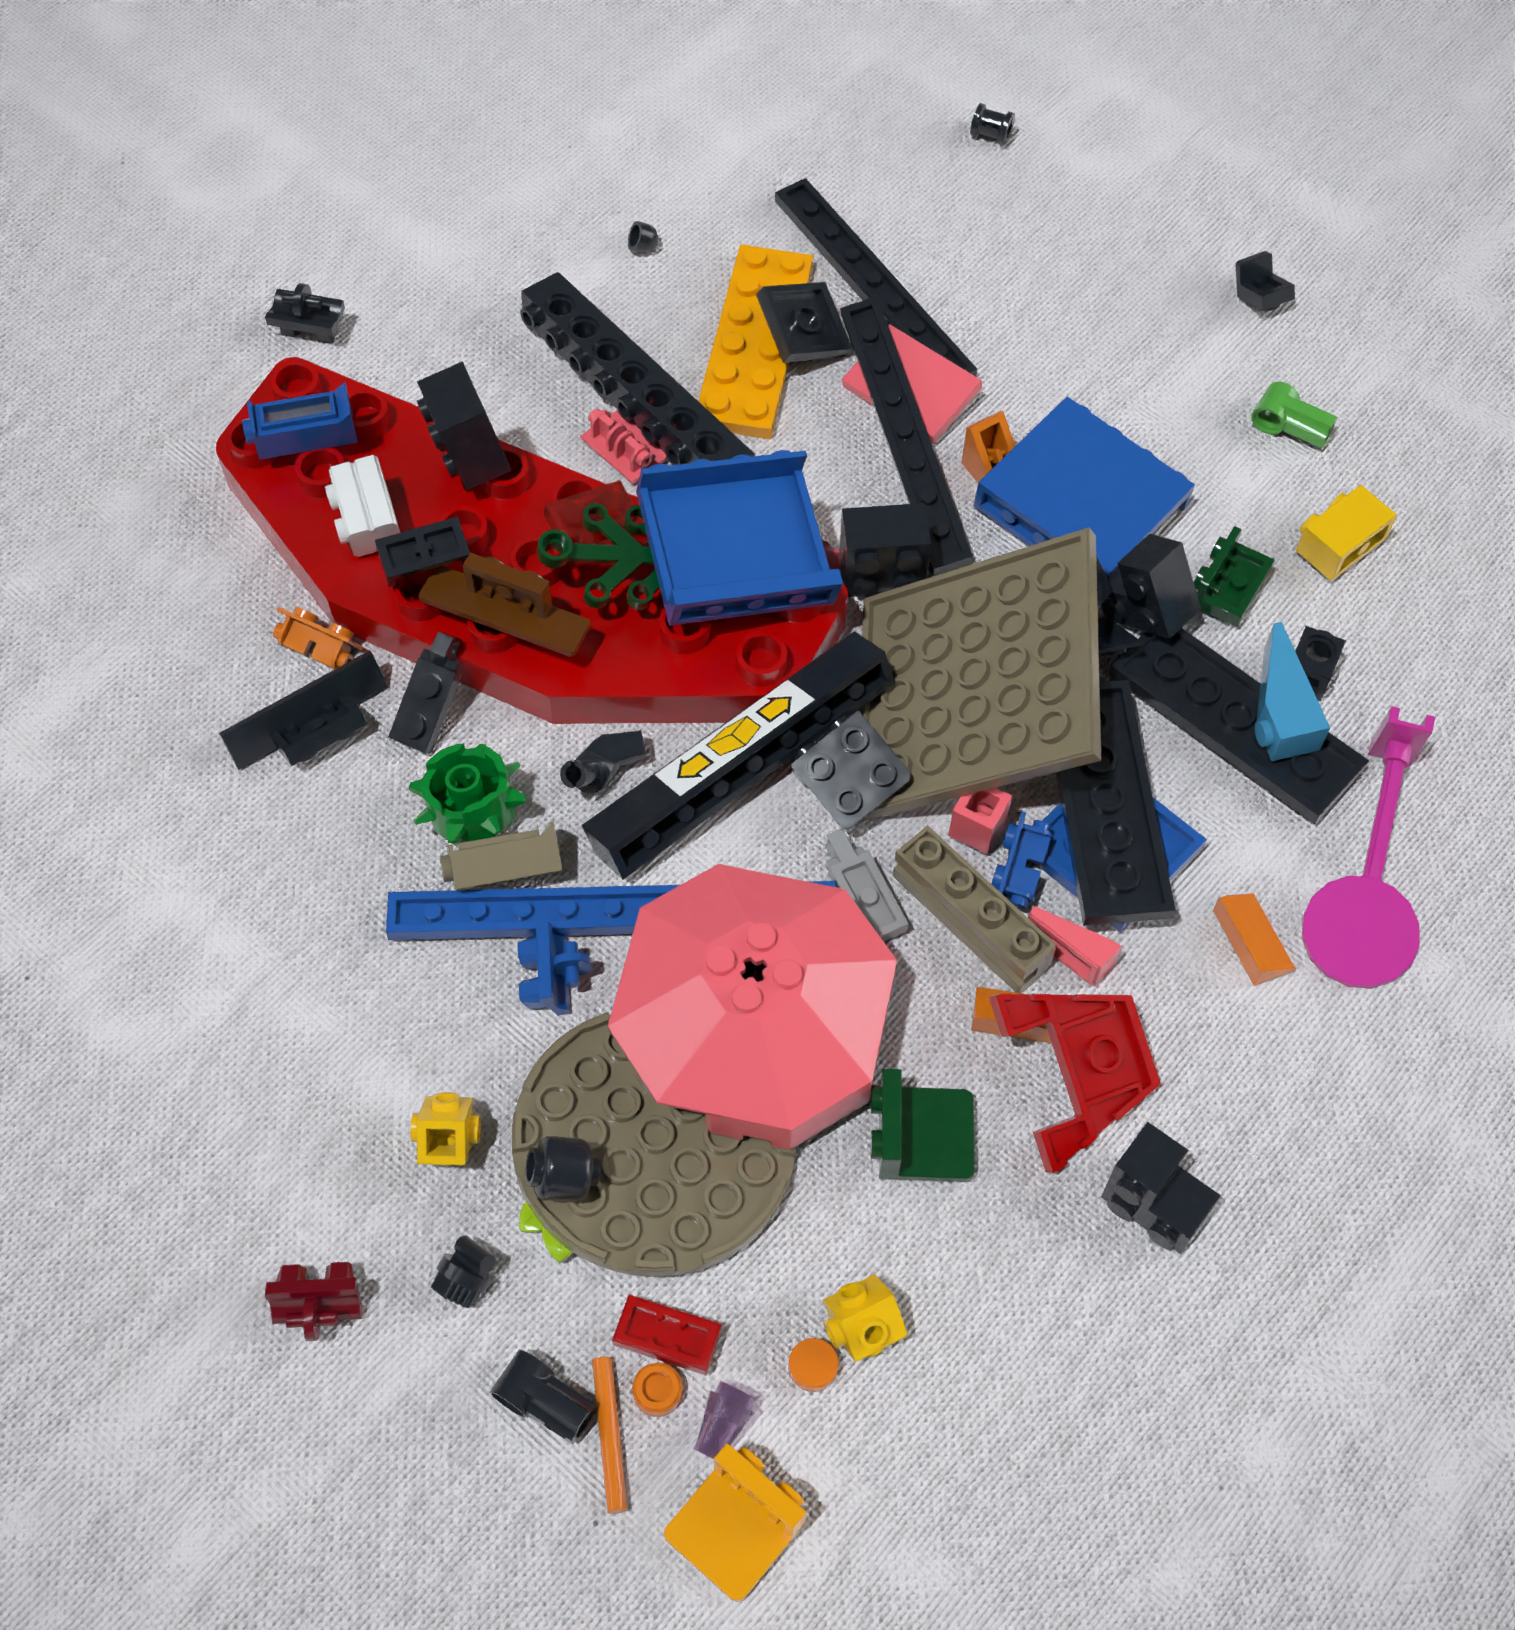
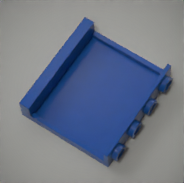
(1080, 476)
(735, 537)

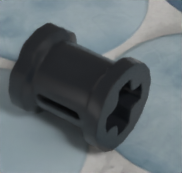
(992, 123)

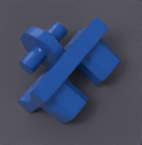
(558, 969)

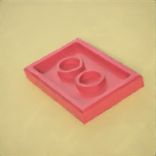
(936, 383)

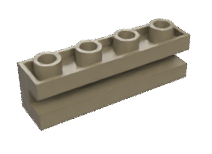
(973, 910)

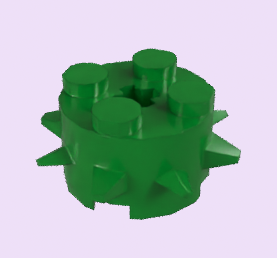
(467, 793)

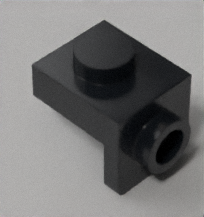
(1260, 285)

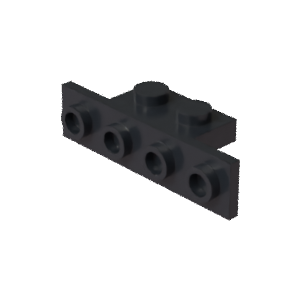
(309, 716)

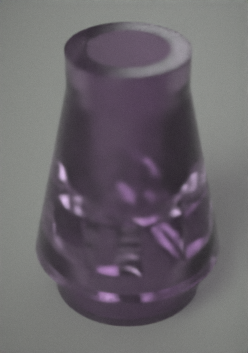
(723, 1419)

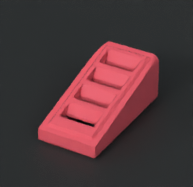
(1077, 947)

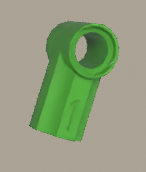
(1284, 411)

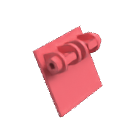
(621, 444)

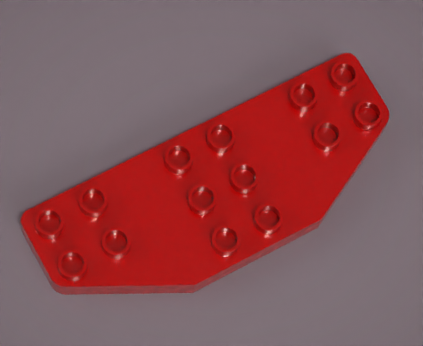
(629, 661)

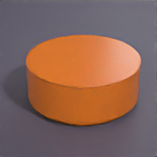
(813, 1365)
(657, 1389)

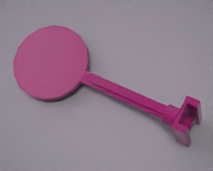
(1358, 924)

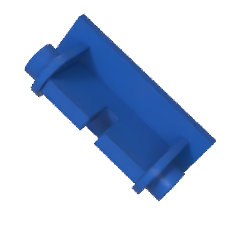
(1025, 844)

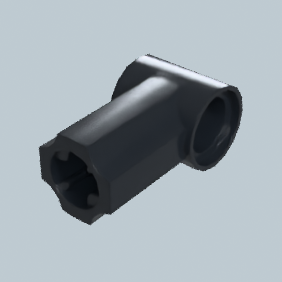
(533, 1391)

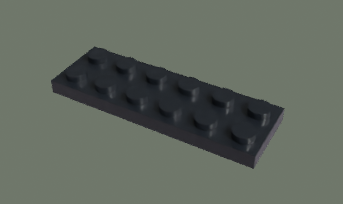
(1220, 710)
(1115, 824)

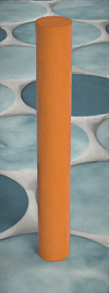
(609, 1435)

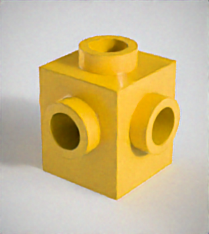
(445, 1129)
(863, 1318)

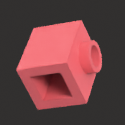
(980, 818)

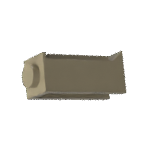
(501, 858)

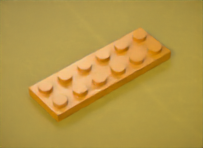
(744, 366)

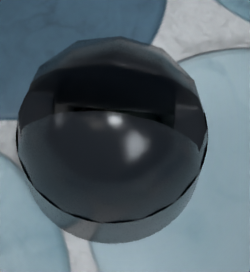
(642, 237)

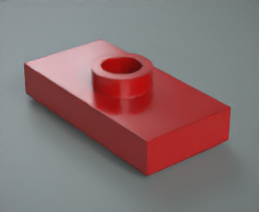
(667, 1334)

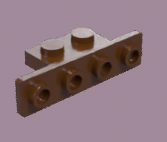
(507, 602)

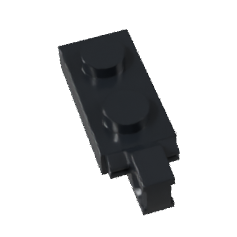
(428, 695)

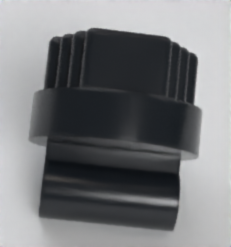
(464, 1273)

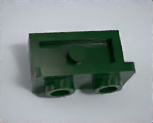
(1232, 578)

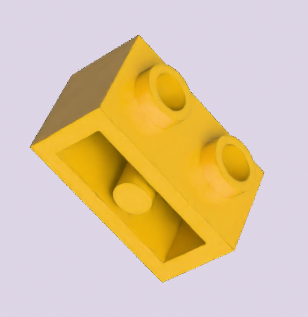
(1345, 531)

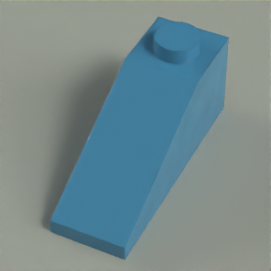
(1288, 710)

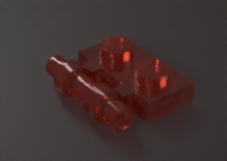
(568, 513)

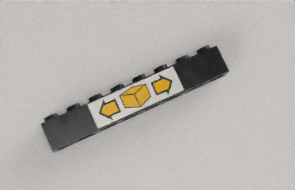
(738, 754)

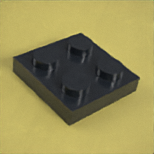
(804, 321)

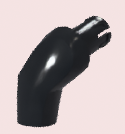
(602, 760)

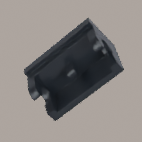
(422, 549)

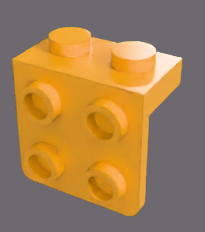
(736, 1523)

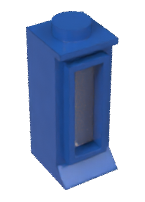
(300, 423)

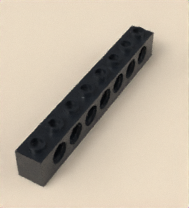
(625, 374)

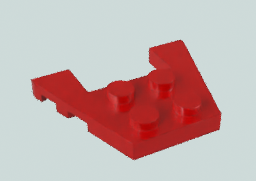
(1099, 1056)

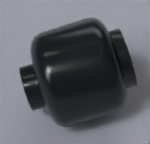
(562, 1169)

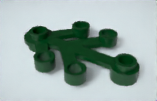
(625, 552)

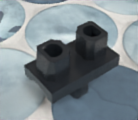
(305, 312)

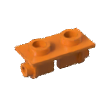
(301, 630)

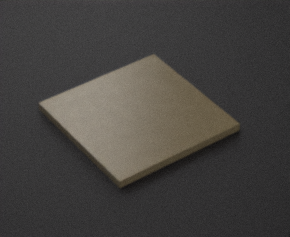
(990, 671)

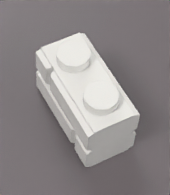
(363, 504)

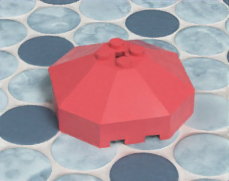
(748, 1053)

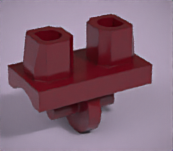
(315, 1301)

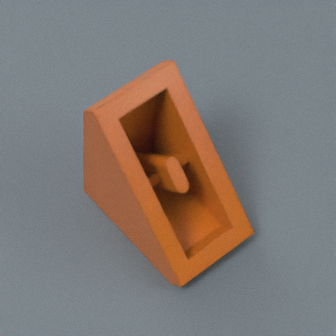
(986, 445)

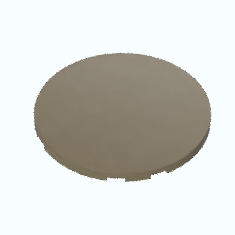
(666, 1185)

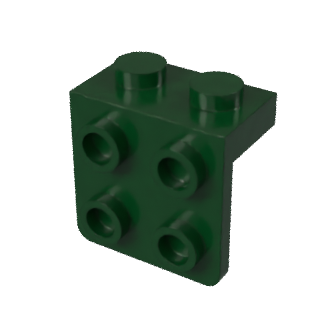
(922, 1131)

